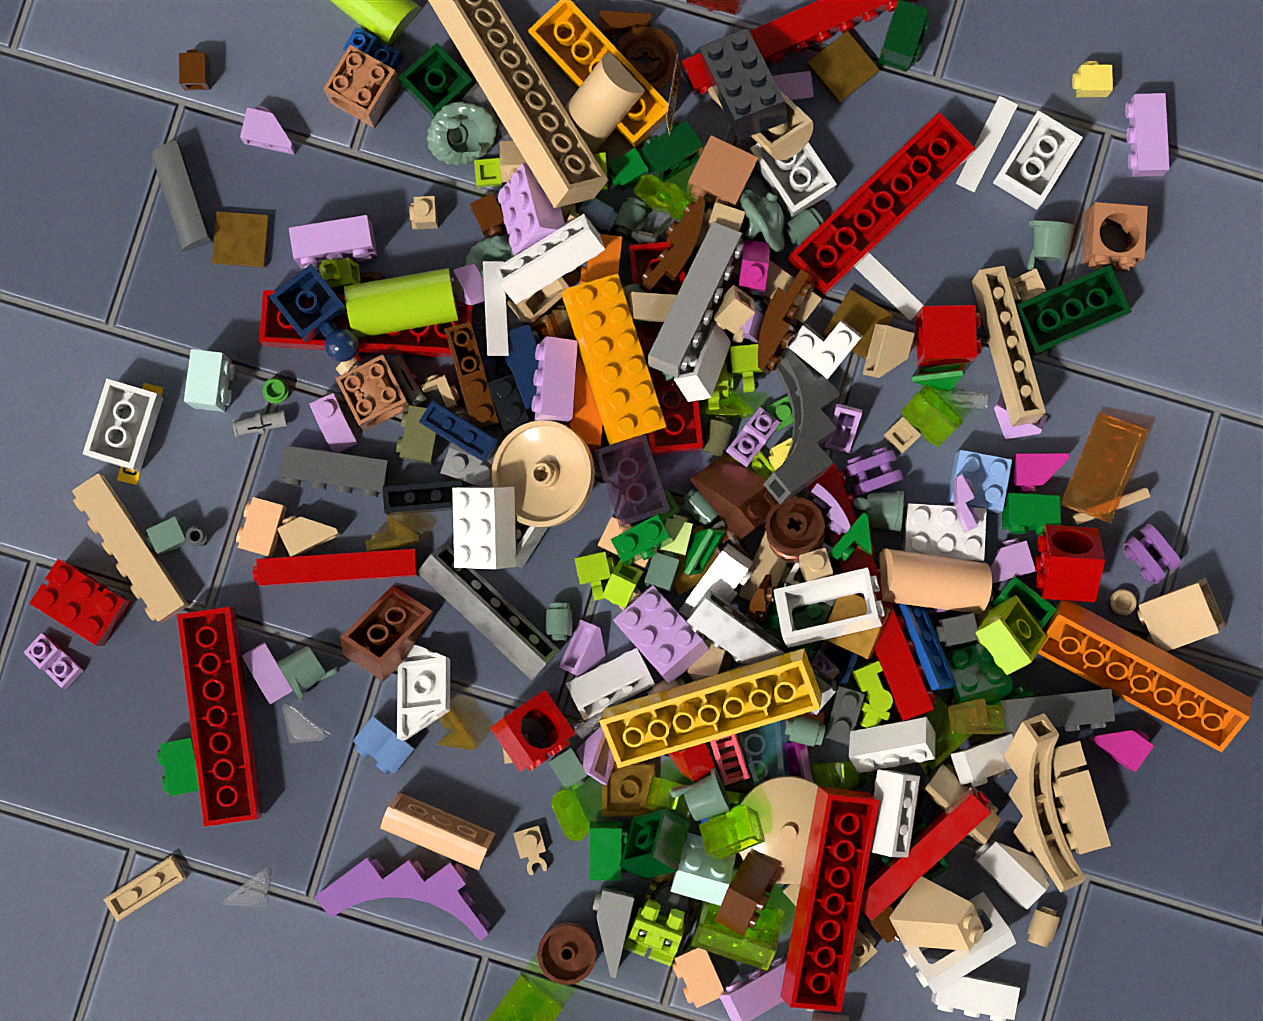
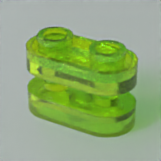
(570, 815)

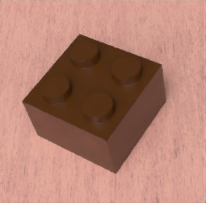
(747, 894)

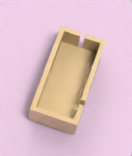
(1076, 800)

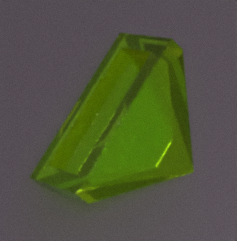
(729, 408)

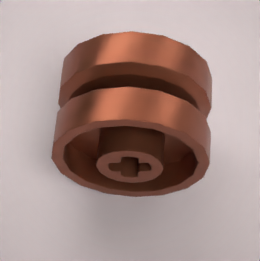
(781, 526)
(572, 937)

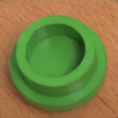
(275, 390)

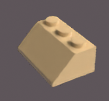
(946, 789)

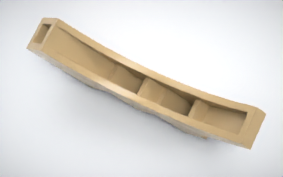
(1039, 828)

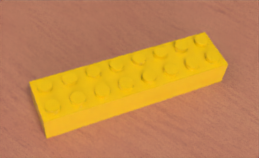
(711, 708)

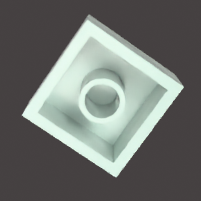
(208, 380)
(700, 874)

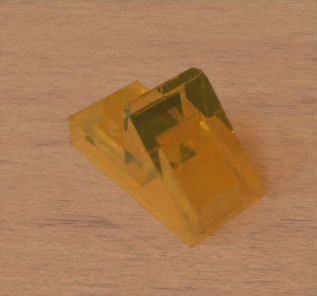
(399, 536)
(976, 718)
(459, 737)

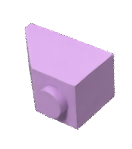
(264, 131)
(333, 423)
(1011, 561)

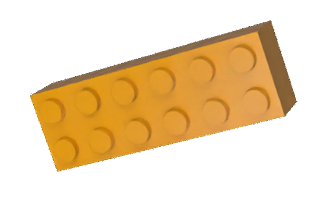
(577, 49)
(613, 359)

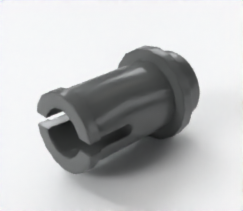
(191, 536)

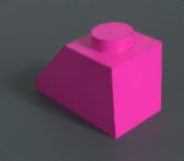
(754, 267)
(1034, 470)
(1124, 746)

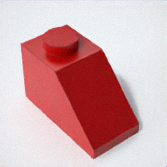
(693, 761)

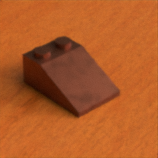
(735, 494)
(385, 633)

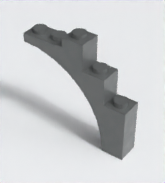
(811, 428)

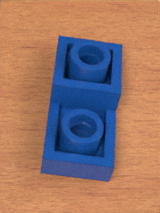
(373, 47)

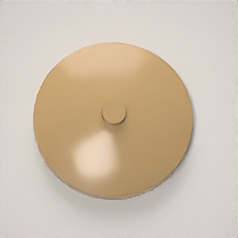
(548, 472)
(785, 814)

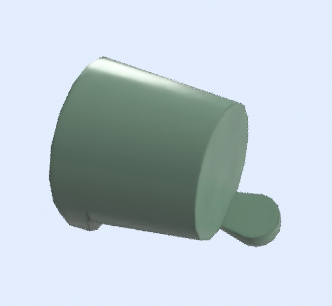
(1051, 241)
(883, 509)
(303, 670)
(705, 796)

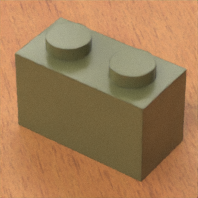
(418, 441)

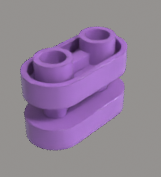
(859, 467)
(1150, 569)

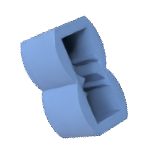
(382, 744)

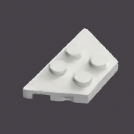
(421, 690)

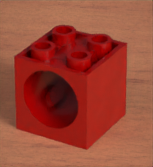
(947, 335)
(1069, 563)
(543, 710)

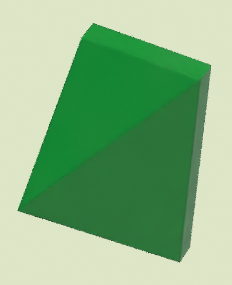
(940, 376)
(701, 548)

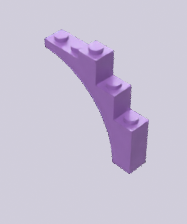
(408, 881)

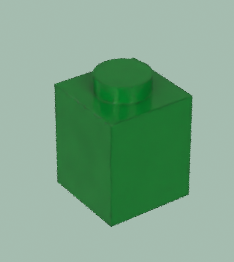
(627, 170)

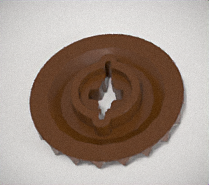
(658, 48)

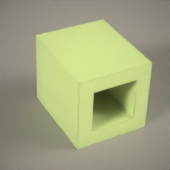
(680, 533)

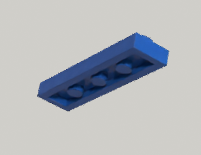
(927, 646)

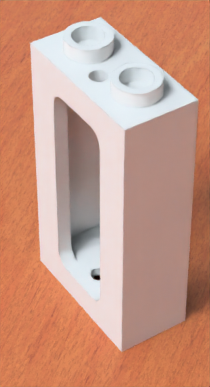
(825, 589)
(962, 962)

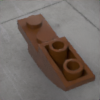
(683, 240)
(775, 330)
(471, 375)

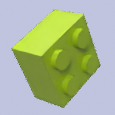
(1011, 635)

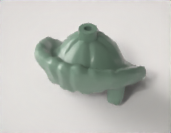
(461, 133)
(764, 217)
(490, 249)

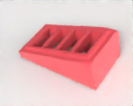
(734, 776)

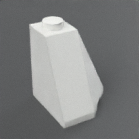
(1014, 871)

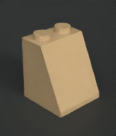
(1181, 616)
(936, 918)

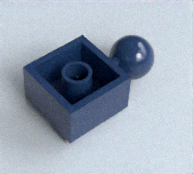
(308, 322)

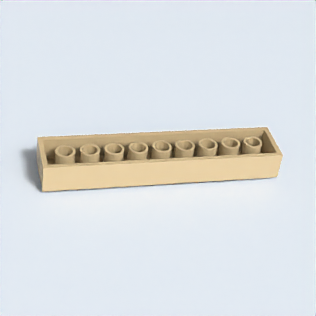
(522, 99)

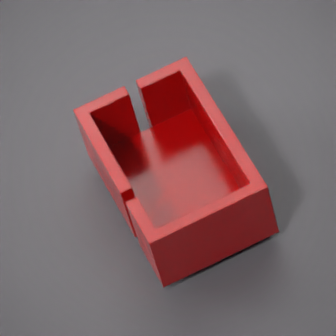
(79, 604)

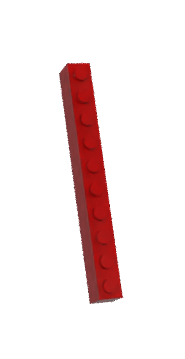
(796, 31)
(892, 649)

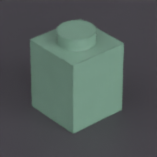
(166, 536)
(663, 571)
(569, 769)

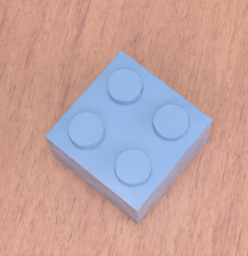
(988, 477)

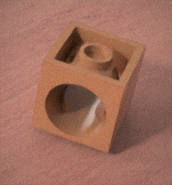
(362, 86)
(721, 174)
(1130, 219)
(373, 393)

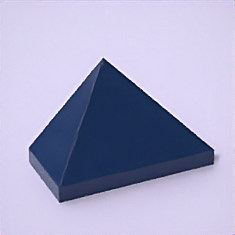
(843, 660)

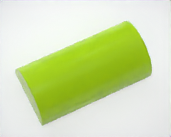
(381, 17)
(401, 303)

